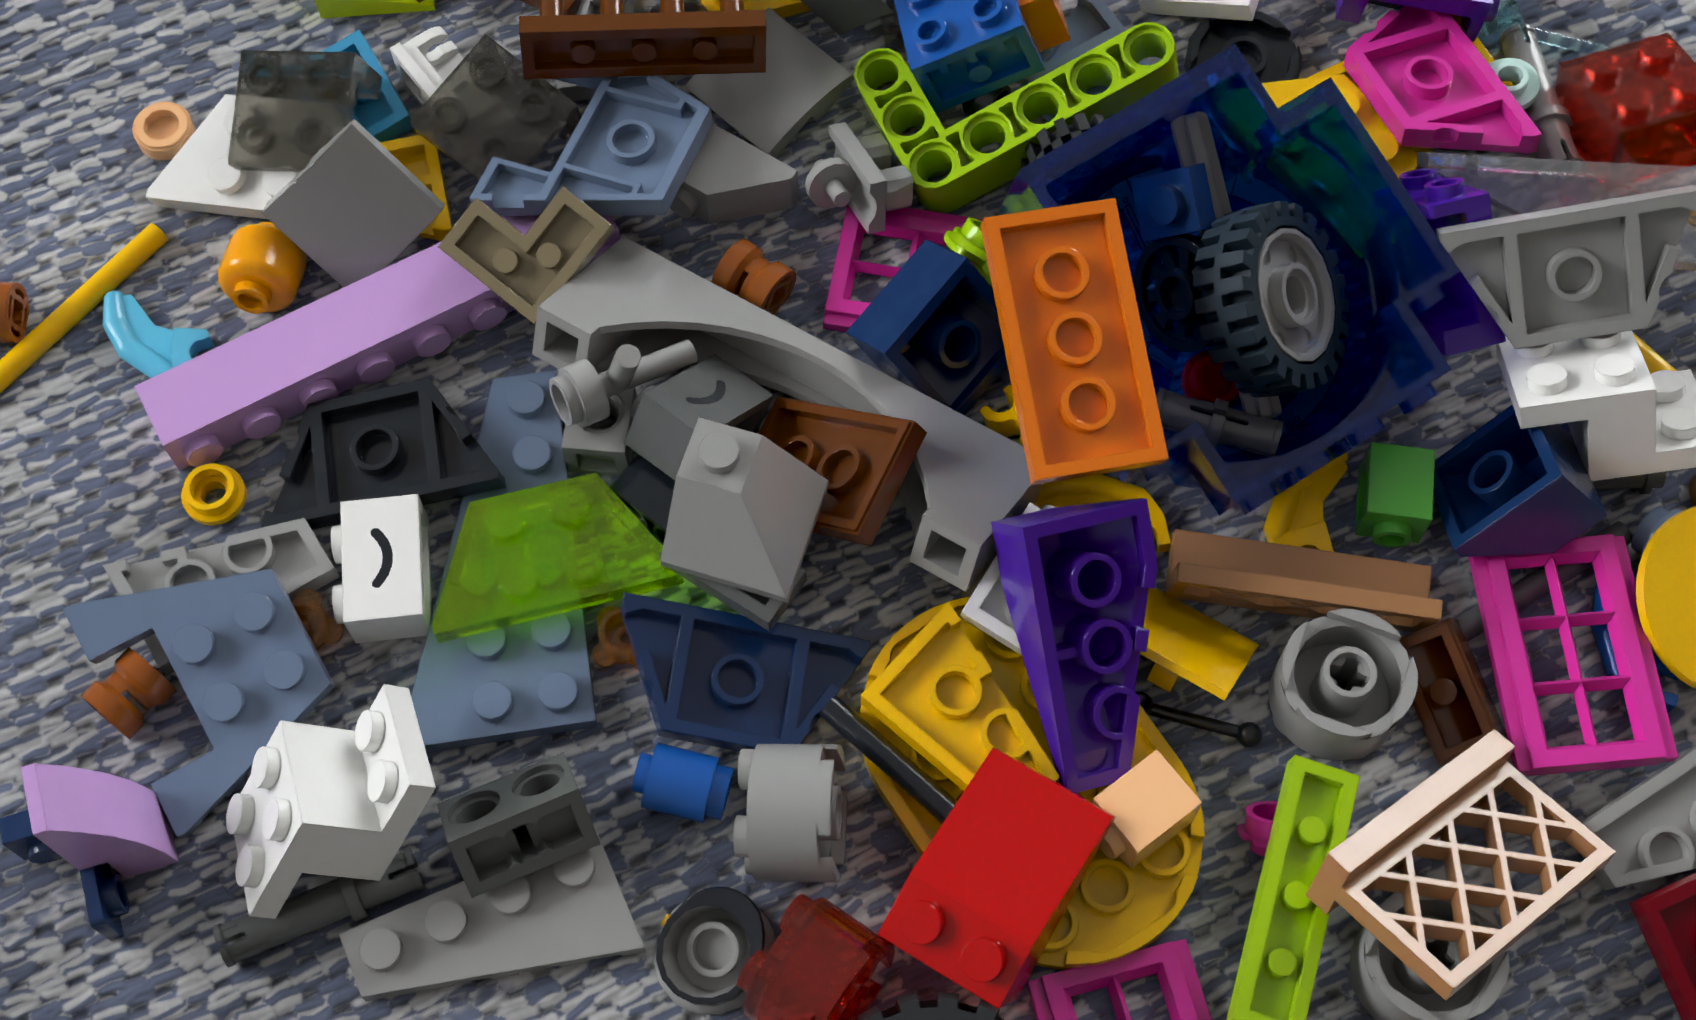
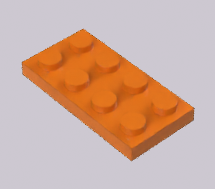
(1073, 341)

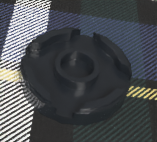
(1265, 41)

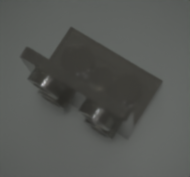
(294, 105)
(494, 111)

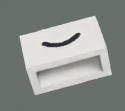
(383, 568)

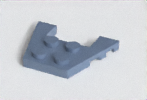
(619, 160)
(237, 660)

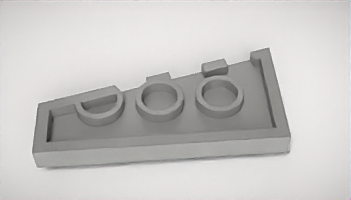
(533, 923)

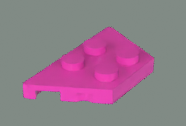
(1437, 86)

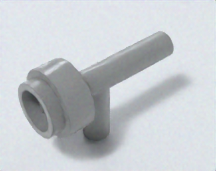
(583, 394)

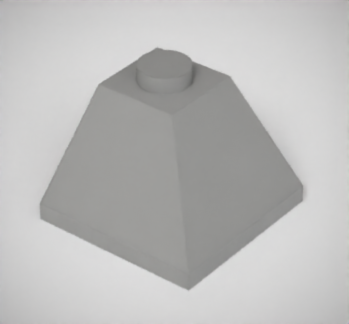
(741, 511)

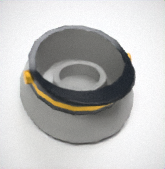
(707, 947)

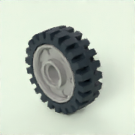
(1271, 299)

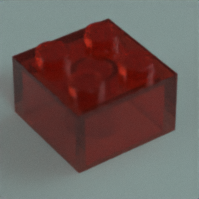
(1632, 103)

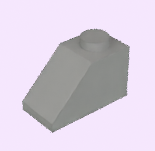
(734, 181)

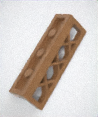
(1298, 580)

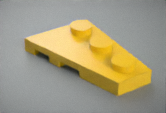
(949, 705)

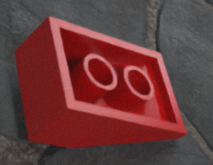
(997, 878)

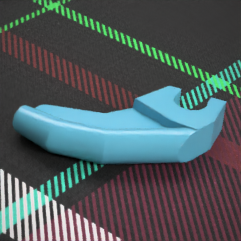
(142, 343)

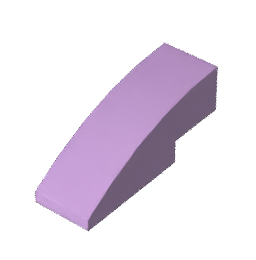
(98, 819)

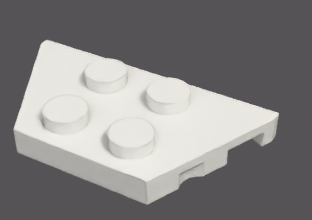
(204, 180)

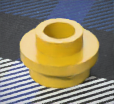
(205, 479)

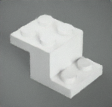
(1613, 405)
(329, 801)

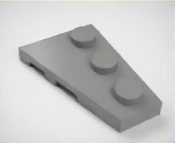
(283, 547)
(1650, 826)

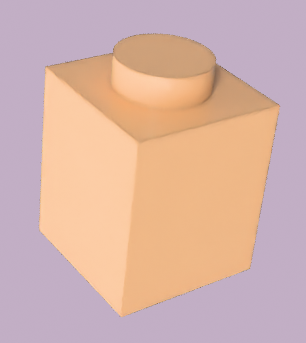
(1148, 807)

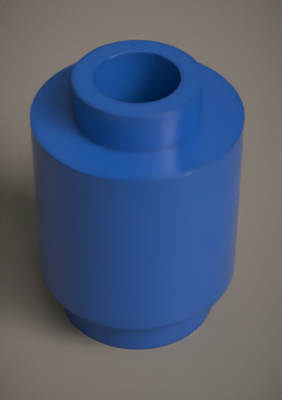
(682, 783)

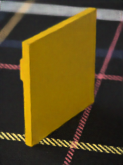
(1192, 647)

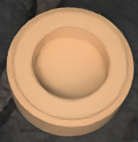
(162, 129)

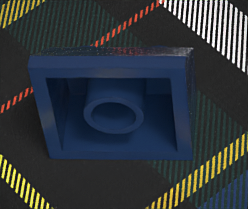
(935, 328)
(1514, 490)

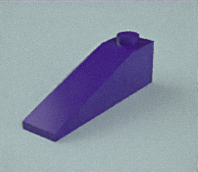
(1078, 611)

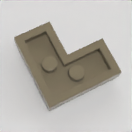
(531, 265)

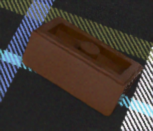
(1450, 690)

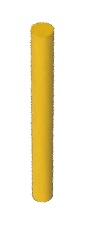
(80, 304)

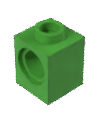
(1395, 494)

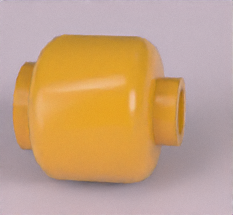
(263, 267)

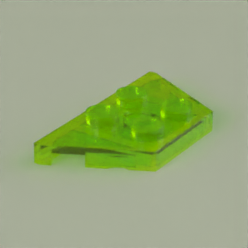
(546, 556)

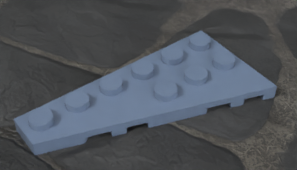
(527, 674)

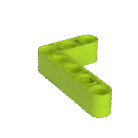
(1008, 119)

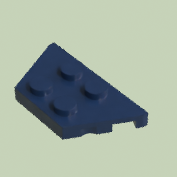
(730, 680)

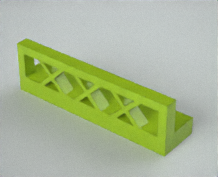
(1285, 925)

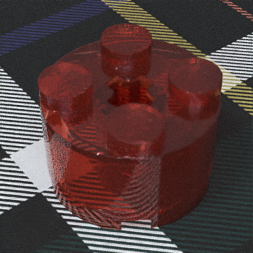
(815, 966)

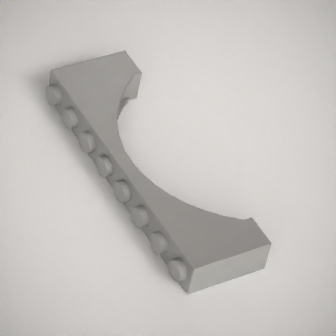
(960, 473)

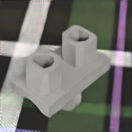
(860, 178)

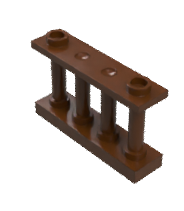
(642, 42)

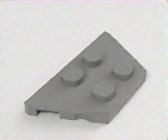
(1573, 266)

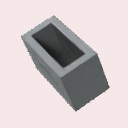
(668, 413)

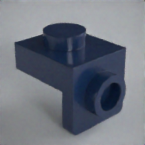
(1173, 202)

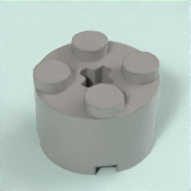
(1377, 690)
(793, 812)
(1396, 993)

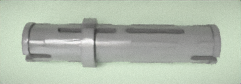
(1546, 111)

